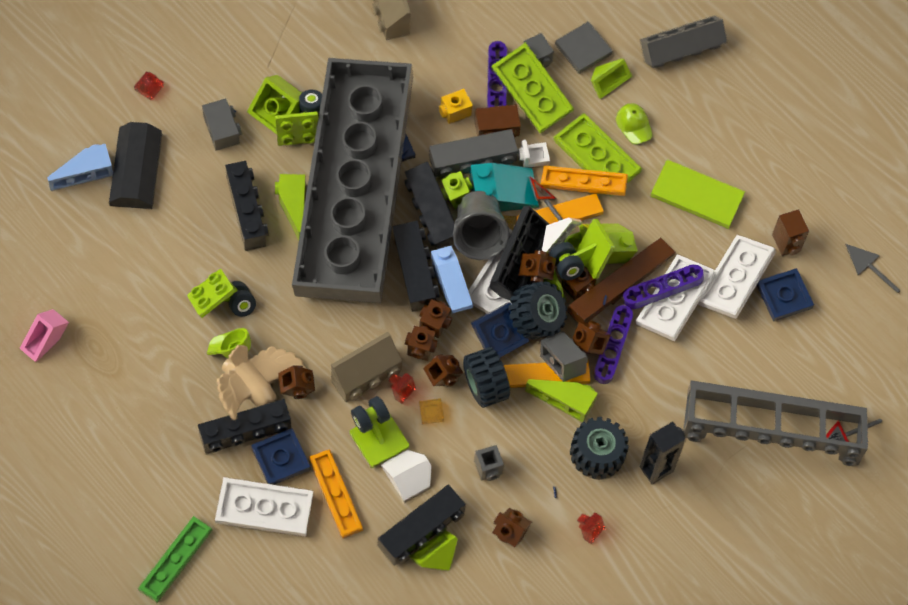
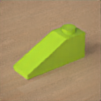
(292, 198)
(566, 396)

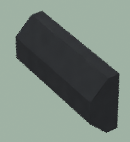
(135, 166)
(525, 239)

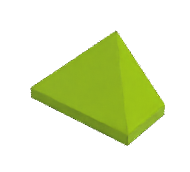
(610, 76)
(437, 553)

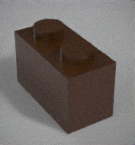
(497, 119)
(790, 232)

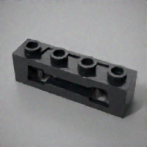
(662, 452)

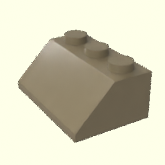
(393, 17)
(366, 367)

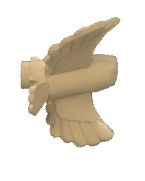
(252, 377)

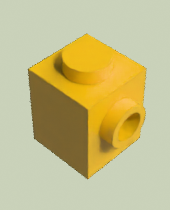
(455, 106)

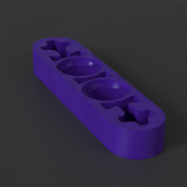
(492, 77)
(664, 289)
(616, 345)

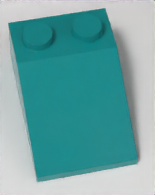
(506, 183)

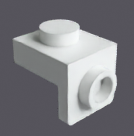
(533, 154)

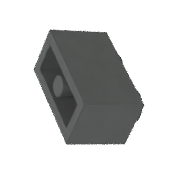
(221, 124)
(563, 356)

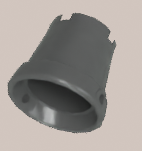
(480, 227)

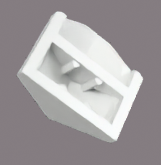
(558, 232)
(408, 473)

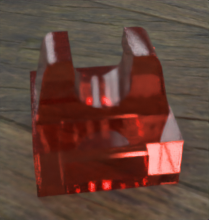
(149, 85)
(402, 386)
(591, 526)

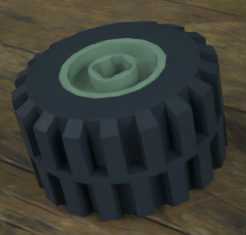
(538, 310)
(486, 377)
(599, 447)

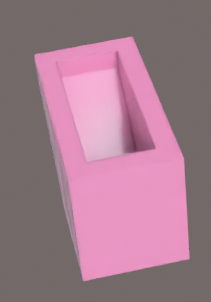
(43, 334)

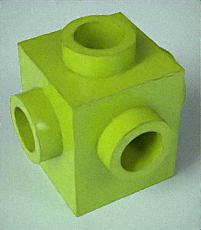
(456, 188)

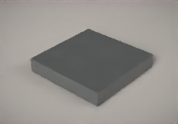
(583, 47)

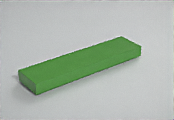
(175, 559)

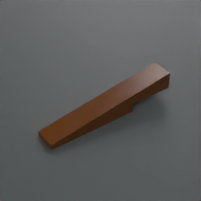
(614, 285)

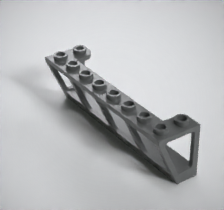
(849, 452)

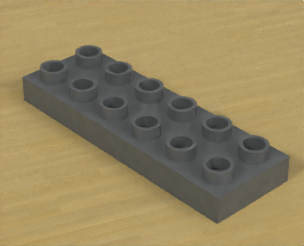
(353, 181)

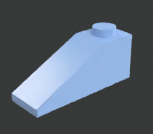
(86, 166)
(451, 279)

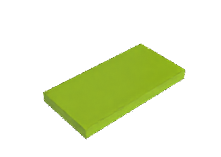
(532, 88)
(594, 148)
(697, 194)

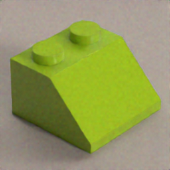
(274, 99)
(622, 239)

